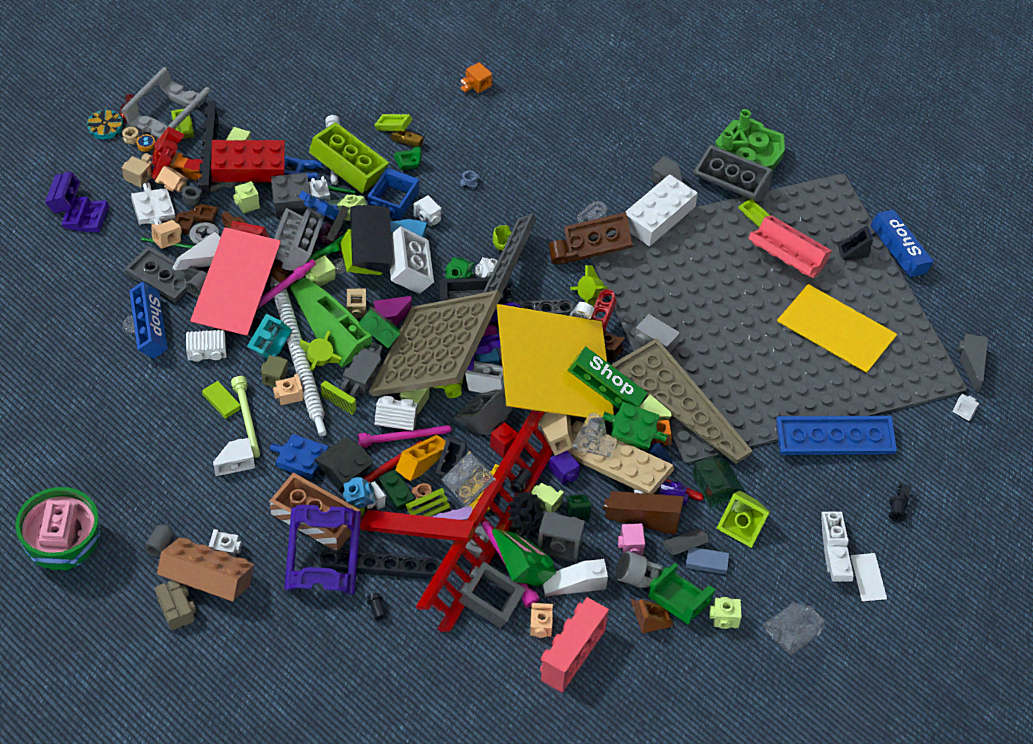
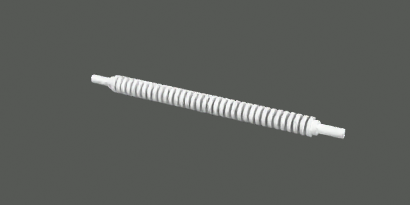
(300, 359)

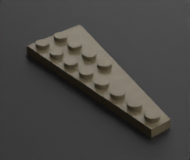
(669, 384)

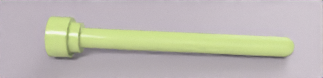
(240, 385)

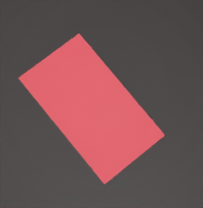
(235, 281)

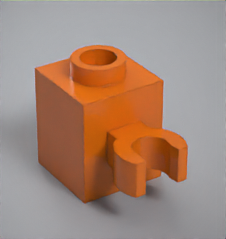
(477, 78)

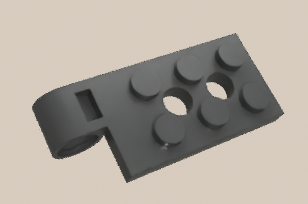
(175, 285)

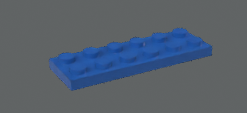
(835, 435)

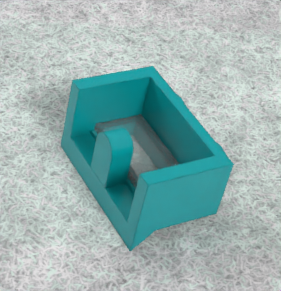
(269, 337)

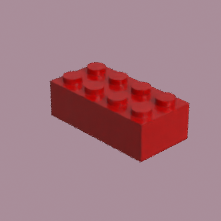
(247, 160)

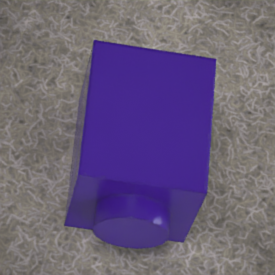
(564, 467)

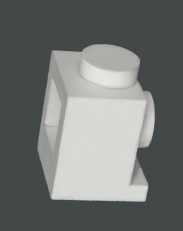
(427, 211)
(225, 542)

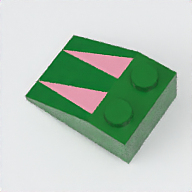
(523, 559)

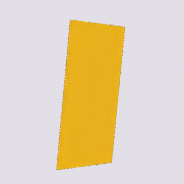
(837, 328)

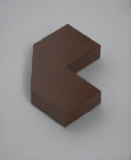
(200, 213)

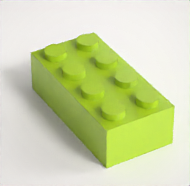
(348, 157)

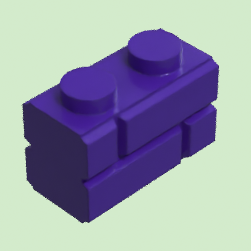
(62, 192)

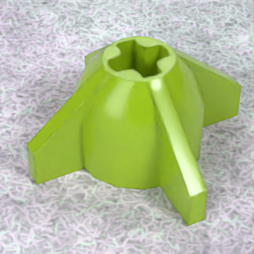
(590, 286)
(319, 351)

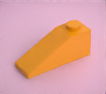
(420, 457)

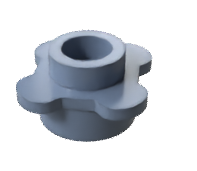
(469, 179)

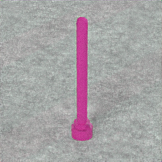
(367, 440)
(529, 596)

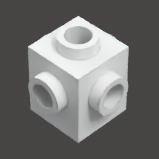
(485, 268)

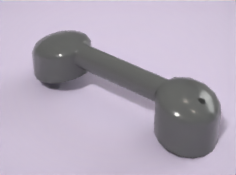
(192, 195)

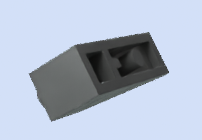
(973, 358)

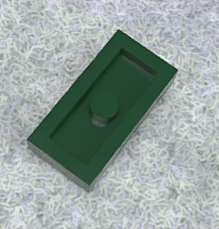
(396, 489)

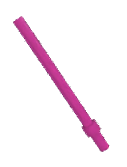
(298, 273)

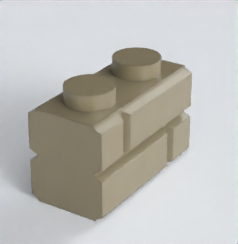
(175, 604)

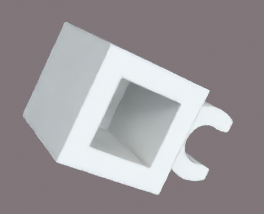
(319, 189)

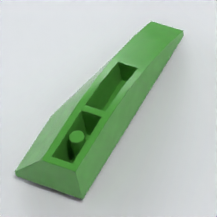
(327, 314)

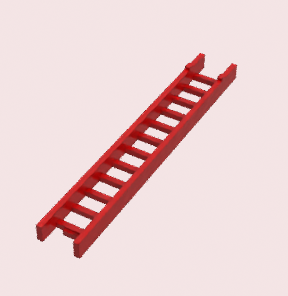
(486, 501)

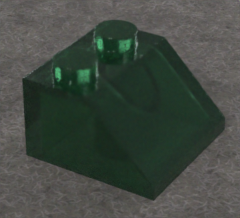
(716, 480)

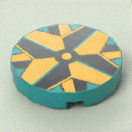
(104, 124)

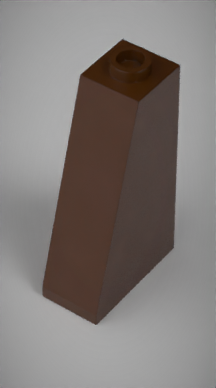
(650, 510)

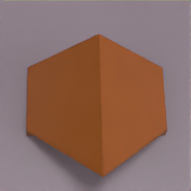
(651, 616)

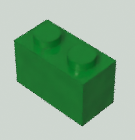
(380, 327)

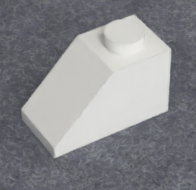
(234, 458)

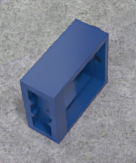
(392, 178)

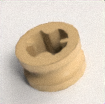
(130, 131)

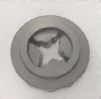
(200, 229)

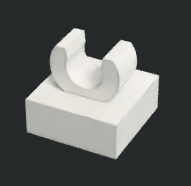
(966, 407)
(379, 497)

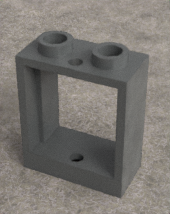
(481, 607)

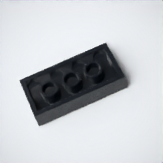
(371, 237)

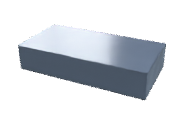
(707, 560)

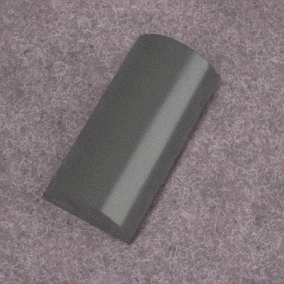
(734, 173)

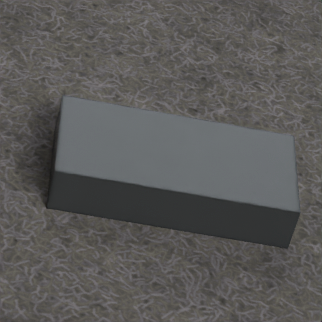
(685, 541)

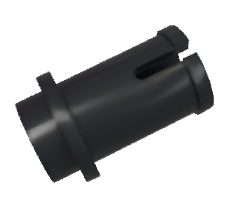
(518, 484)
(375, 602)

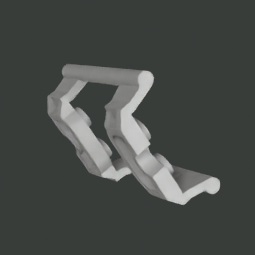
(174, 92)

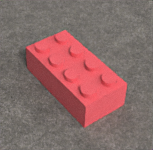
(573, 644)

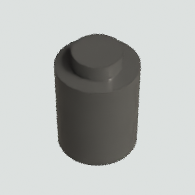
(159, 540)

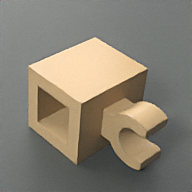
(137, 170)

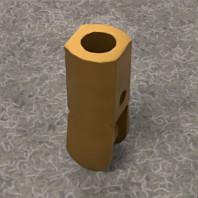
(407, 138)

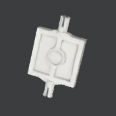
(152, 205)

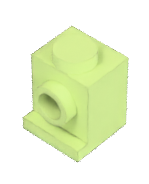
(550, 498)

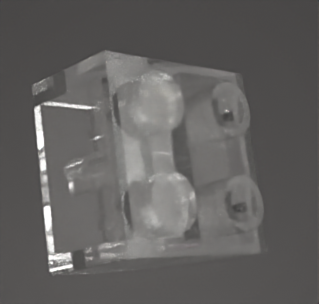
(468, 478)
(795, 626)

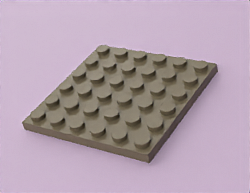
(435, 344)

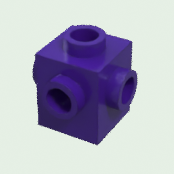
(674, 488)

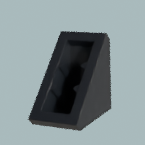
(856, 245)
(452, 453)

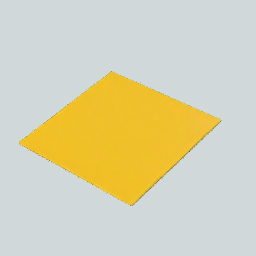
(536, 358)

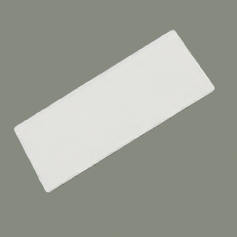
(868, 577)

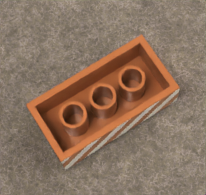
(302, 492)

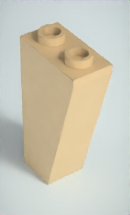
(557, 431)

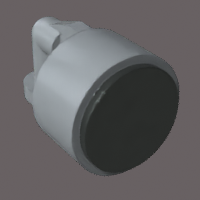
(632, 568)

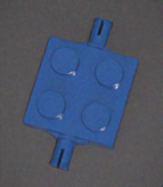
(320, 205)
(299, 455)

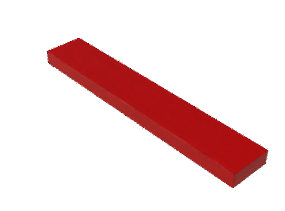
(418, 525)

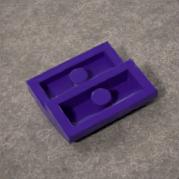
(86, 215)

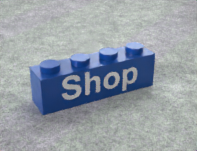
(901, 243)
(148, 320)

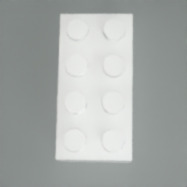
(660, 209)

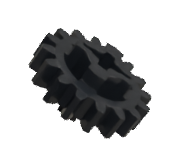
(526, 513)

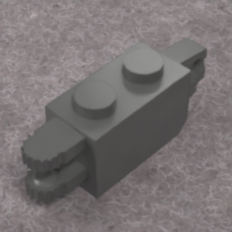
(362, 370)

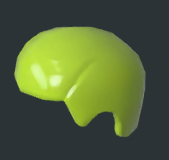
(500, 236)

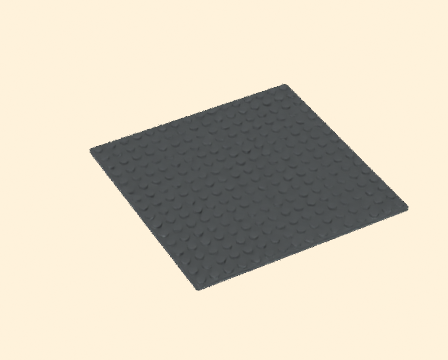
(727, 306)

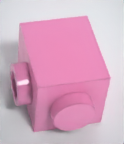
(632, 538)

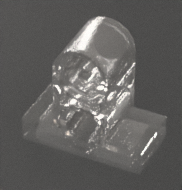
(593, 437)

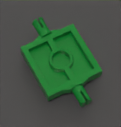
(635, 426)

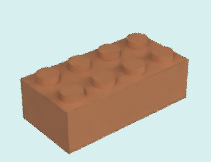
(205, 569)

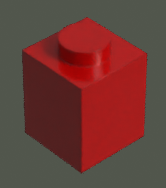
(502, 439)

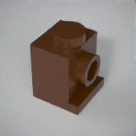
(613, 345)

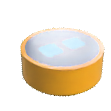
(146, 143)

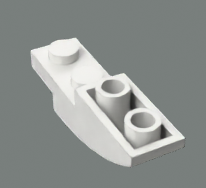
(835, 546)

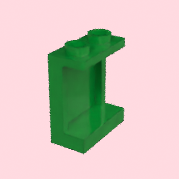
(679, 595)

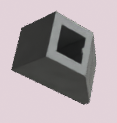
(663, 169)

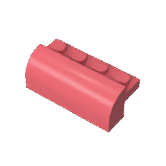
(790, 246)

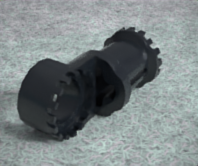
(899, 503)

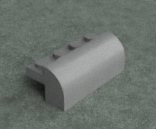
(297, 237)

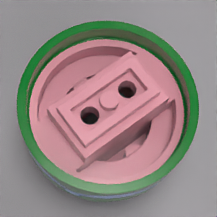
(60, 510)

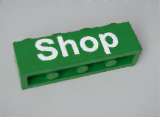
(606, 379)

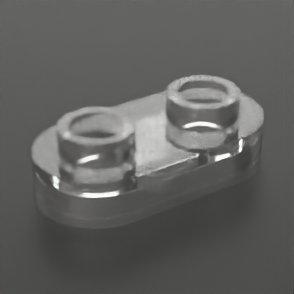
(590, 212)

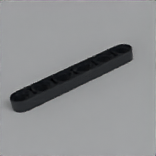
(380, 560)

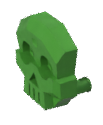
(752, 141)

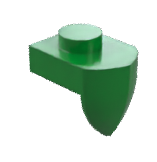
(409, 159)

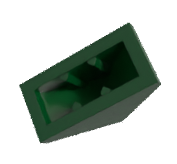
(578, 506)

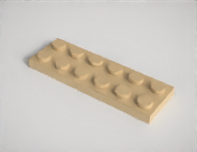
(625, 465)

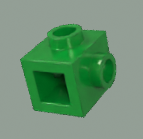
(459, 269)

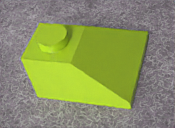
(743, 518)

